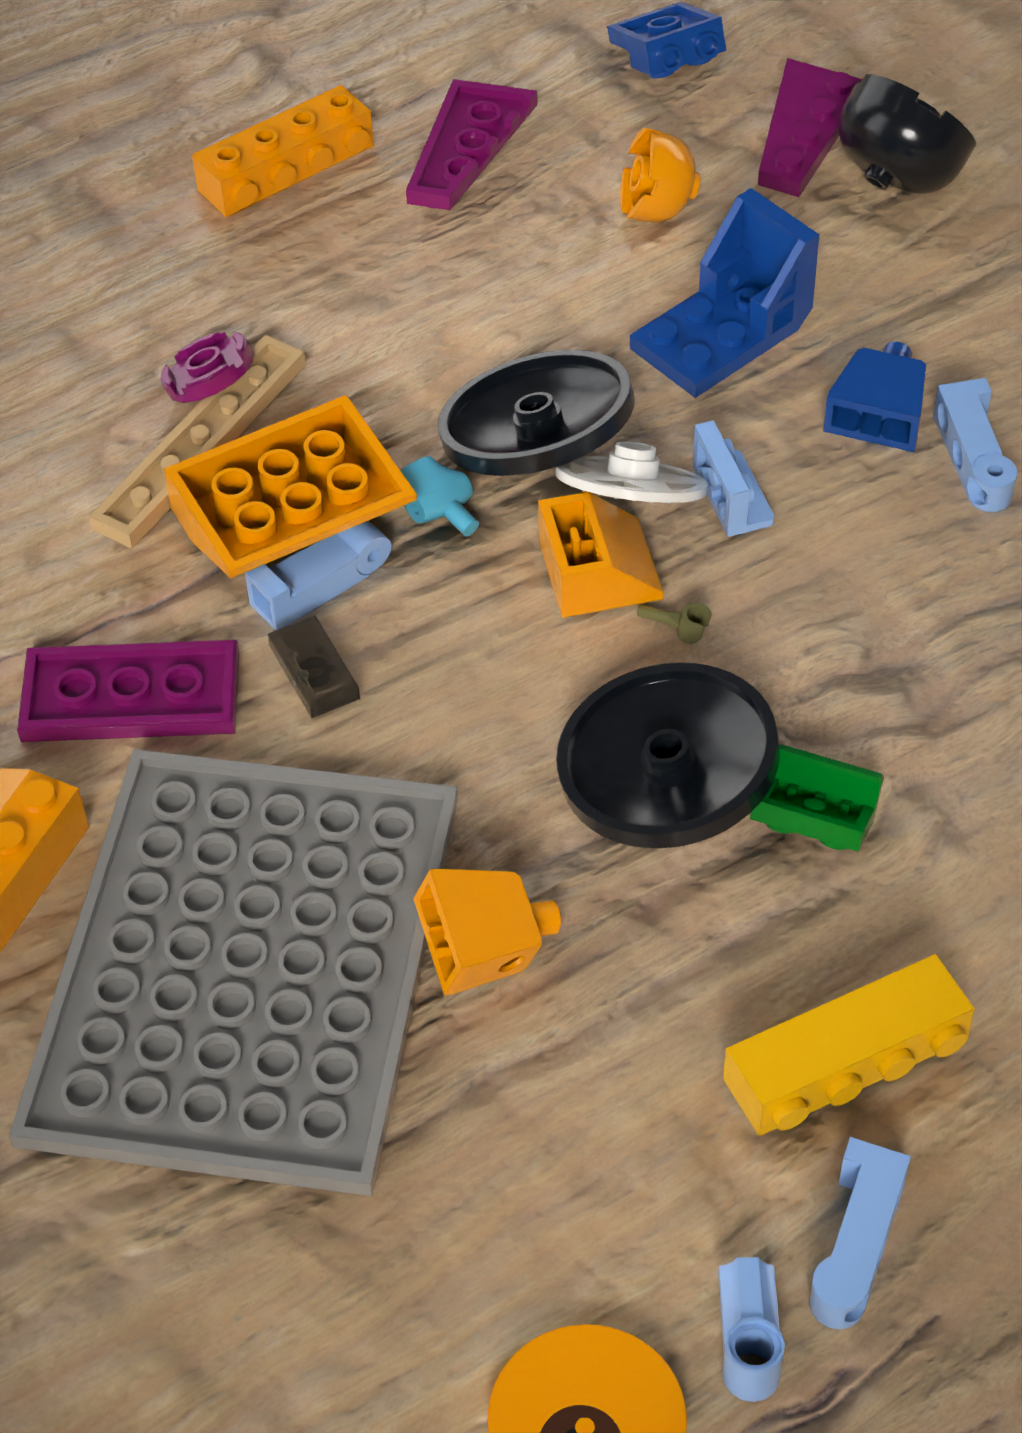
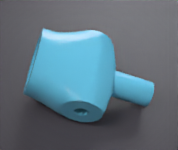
(439, 494)

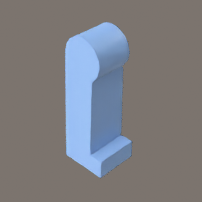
(972, 445)
(316, 574)
(847, 1277)

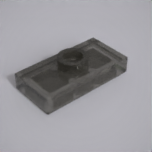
(313, 666)

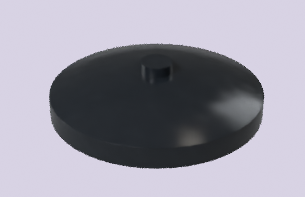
(536, 412)
(668, 755)

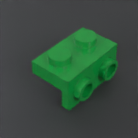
(821, 799)

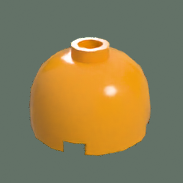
(660, 177)

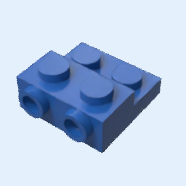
(669, 38)

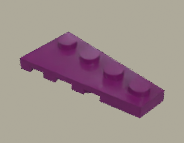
(803, 125)
(465, 139)

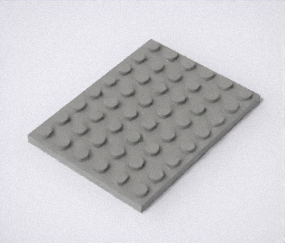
(240, 974)

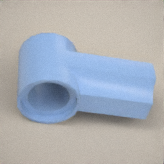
(750, 1327)

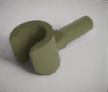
(689, 623)

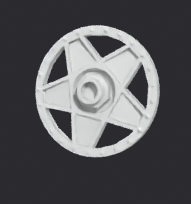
(633, 475)

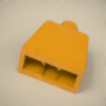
(481, 925)

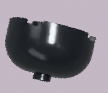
(902, 137)

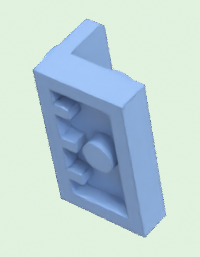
(730, 481)

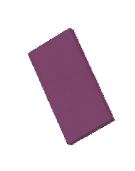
(129, 691)

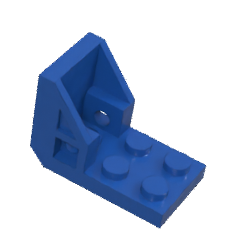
(749, 297)

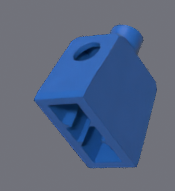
(878, 397)

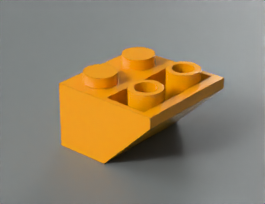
(595, 555)

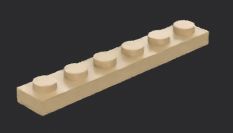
(213, 422)

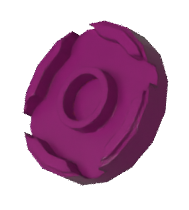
(207, 367)

